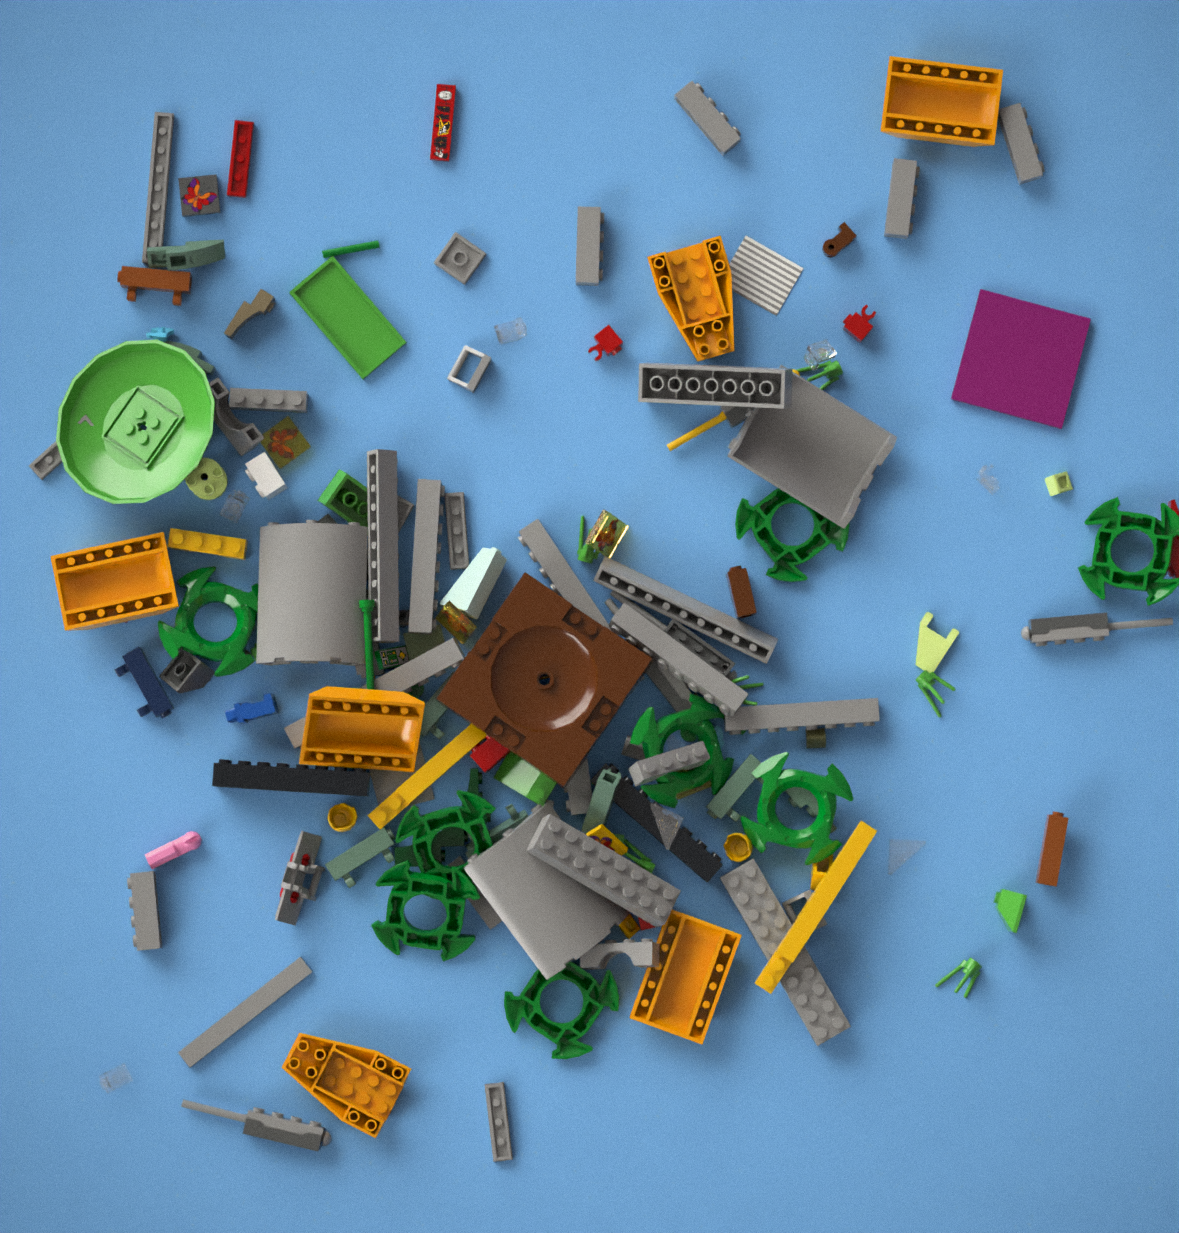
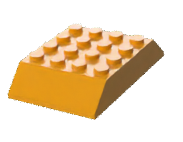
(941, 102)
(114, 582)
(362, 729)
(689, 978)

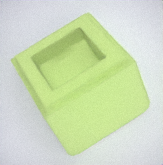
(1058, 483)

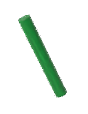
(350, 249)

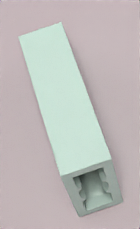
(476, 582)

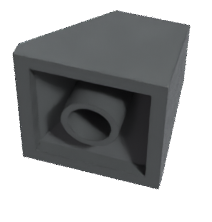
(186, 673)

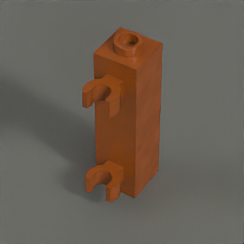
(155, 280)
(1052, 849)

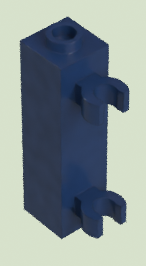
(148, 683)

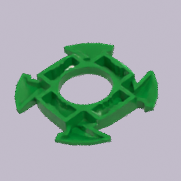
(782, 555)
(1152, 576)
(184, 635)
(654, 734)
(428, 825)
(773, 830)
(410, 884)
(563, 1034)

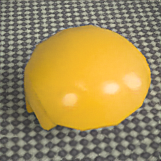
(342, 817)
(738, 847)

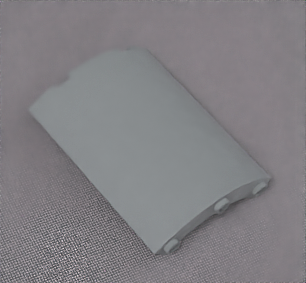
(813, 450)
(311, 593)
(538, 903)

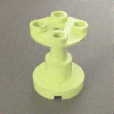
(213, 486)

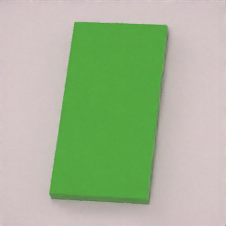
(347, 317)

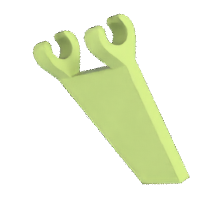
(931, 645)

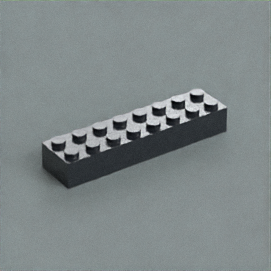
(291, 779)
(683, 846)

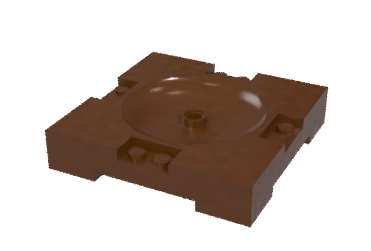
(534, 638)

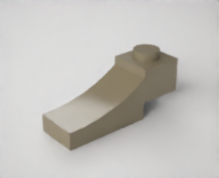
(261, 304)

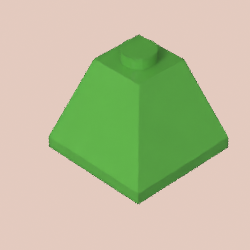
(1010, 908)

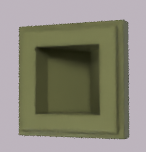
(815, 738)

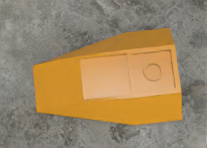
(698, 295)
(348, 1080)

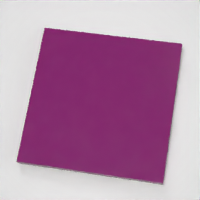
(1020, 359)

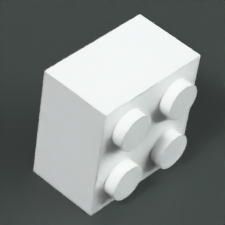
(265, 474)

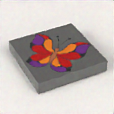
(199, 195)

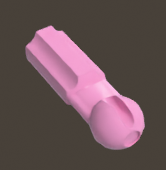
(173, 849)

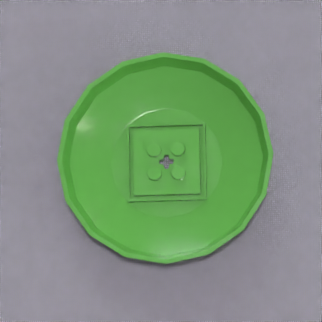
(120, 392)

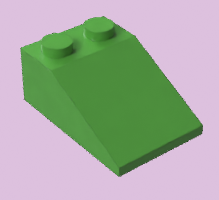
(346, 498)
(524, 779)

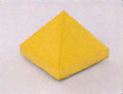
(629, 926)

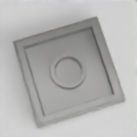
(460, 258)

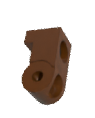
(834, 246)

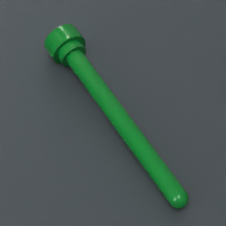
(367, 607)

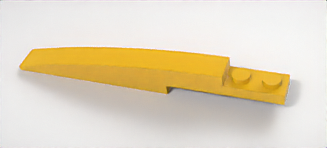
(426, 776)
(816, 907)

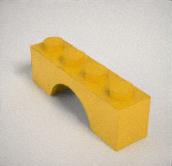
(207, 543)

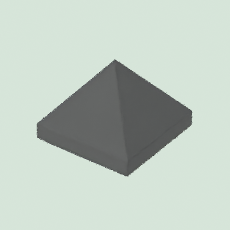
(404, 618)

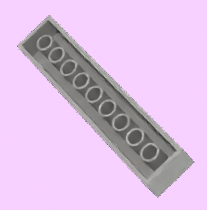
(769, 927)

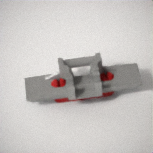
(292, 890)

